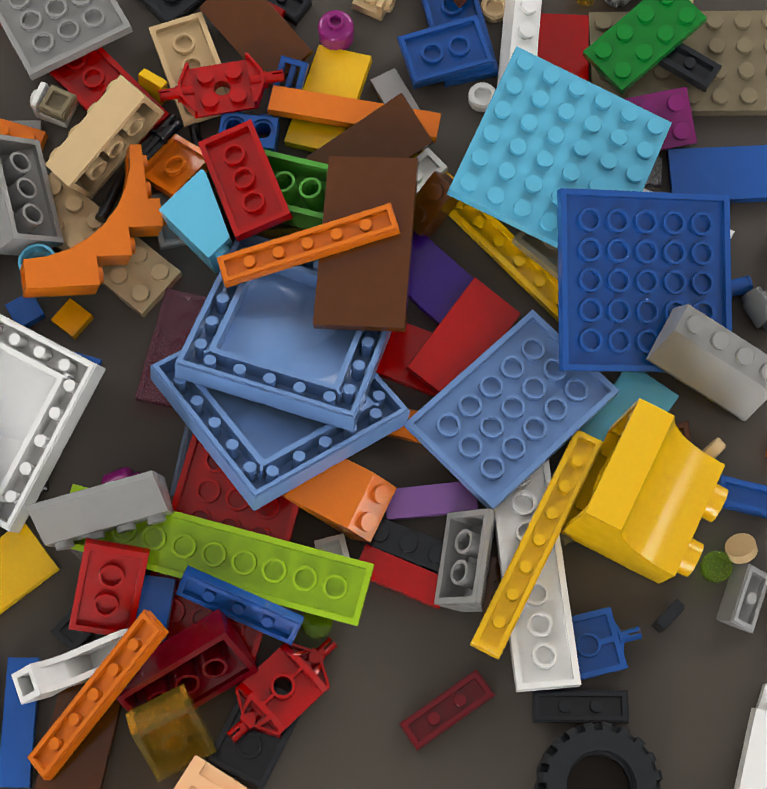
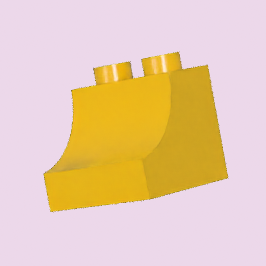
(647, 496)

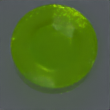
(716, 566)
(316, 626)

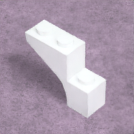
(58, 673)

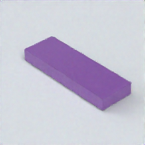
(430, 501)

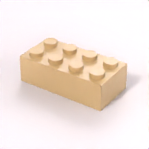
(101, 139)

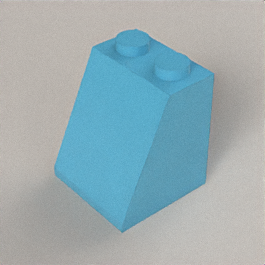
(198, 220)

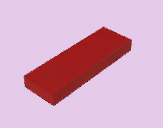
(401, 576)

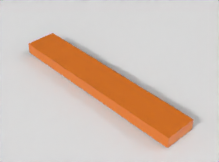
(334, 109)
(308, 245)
(97, 694)

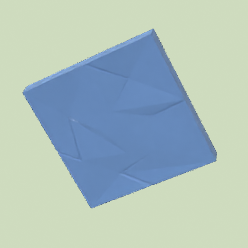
(264, 347)
(268, 448)

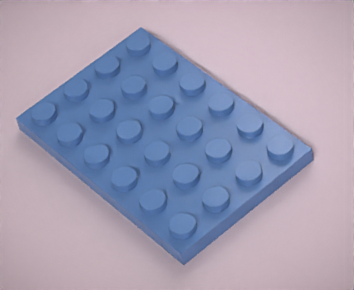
(509, 411)

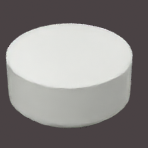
(480, 96)

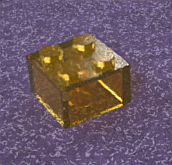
(170, 732)

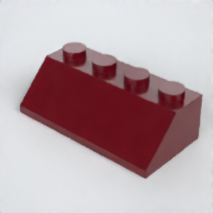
(203, 657)

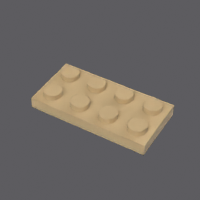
(183, 42)

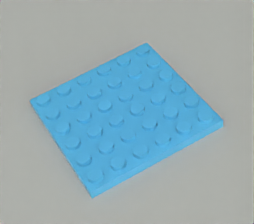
(548, 135)

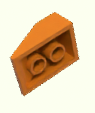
(345, 499)

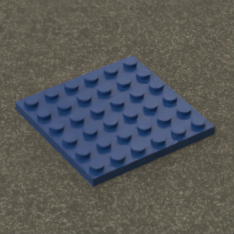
(629, 264)

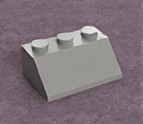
(465, 560)

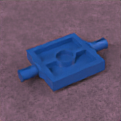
(600, 643)

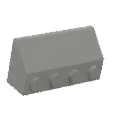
(26, 197)
(712, 361)
(102, 509)

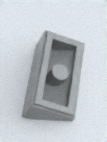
(743, 597)

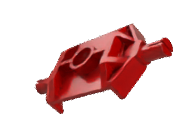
(243, 79)
(273, 713)

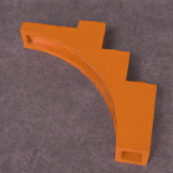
(80, 267)

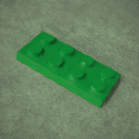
(642, 40)

